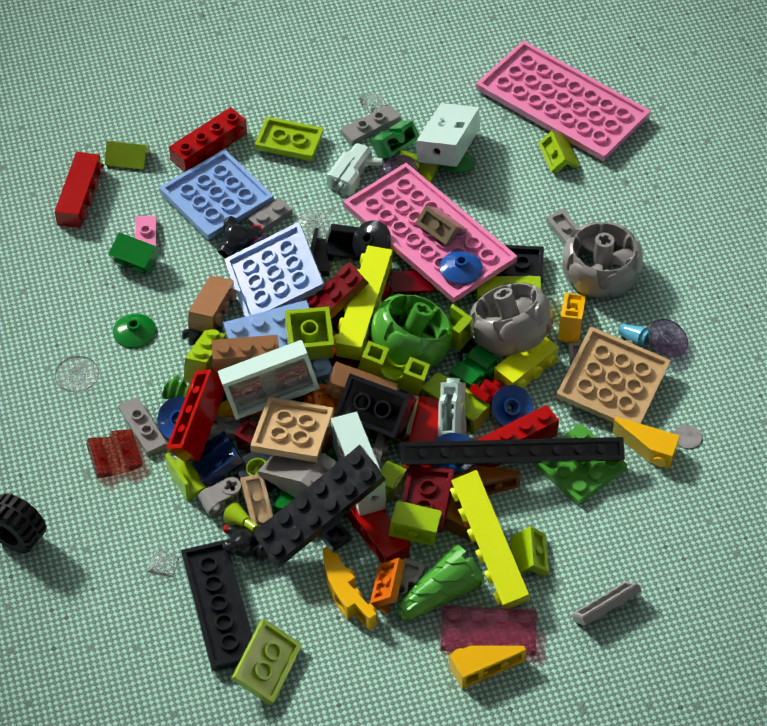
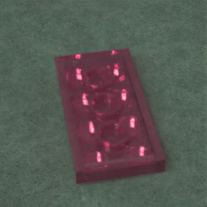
(488, 627)

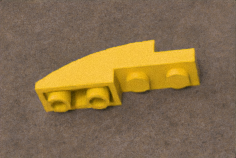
(343, 591)

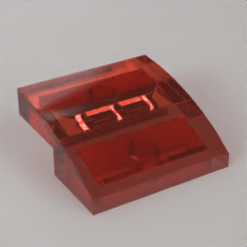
(114, 453)

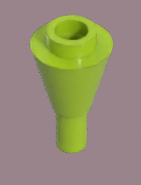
(235, 515)

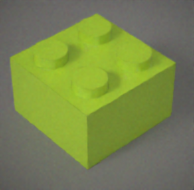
(313, 328)

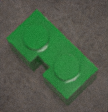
(400, 137)
(134, 253)
(475, 368)

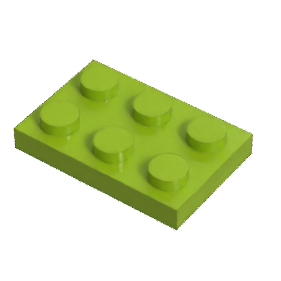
(289, 138)
(266, 661)

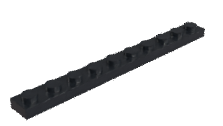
(511, 451)

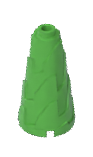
(443, 583)

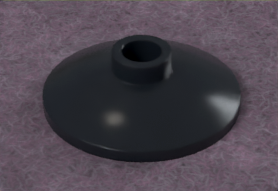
(379, 236)

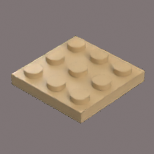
(292, 429)

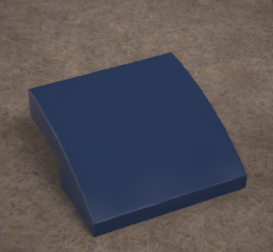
(217, 459)

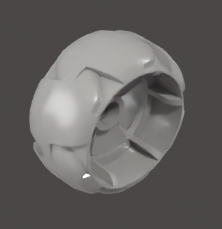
(602, 241)
(511, 319)

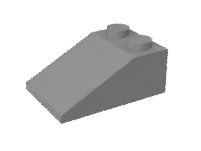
(295, 474)

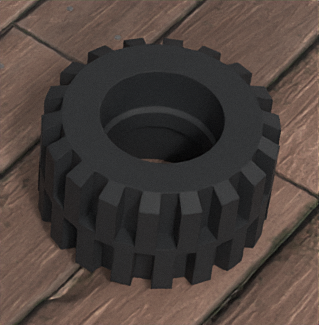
(19, 524)

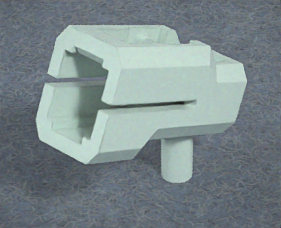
(349, 169)
(452, 407)

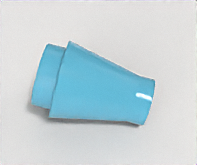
(636, 333)

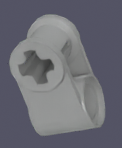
(219, 497)

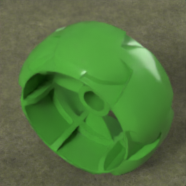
(424, 333)

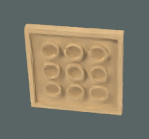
(612, 377)

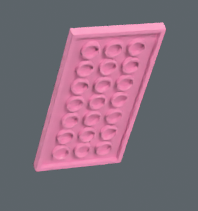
(563, 100)
(399, 201)

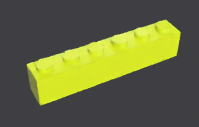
(361, 309)
(490, 540)

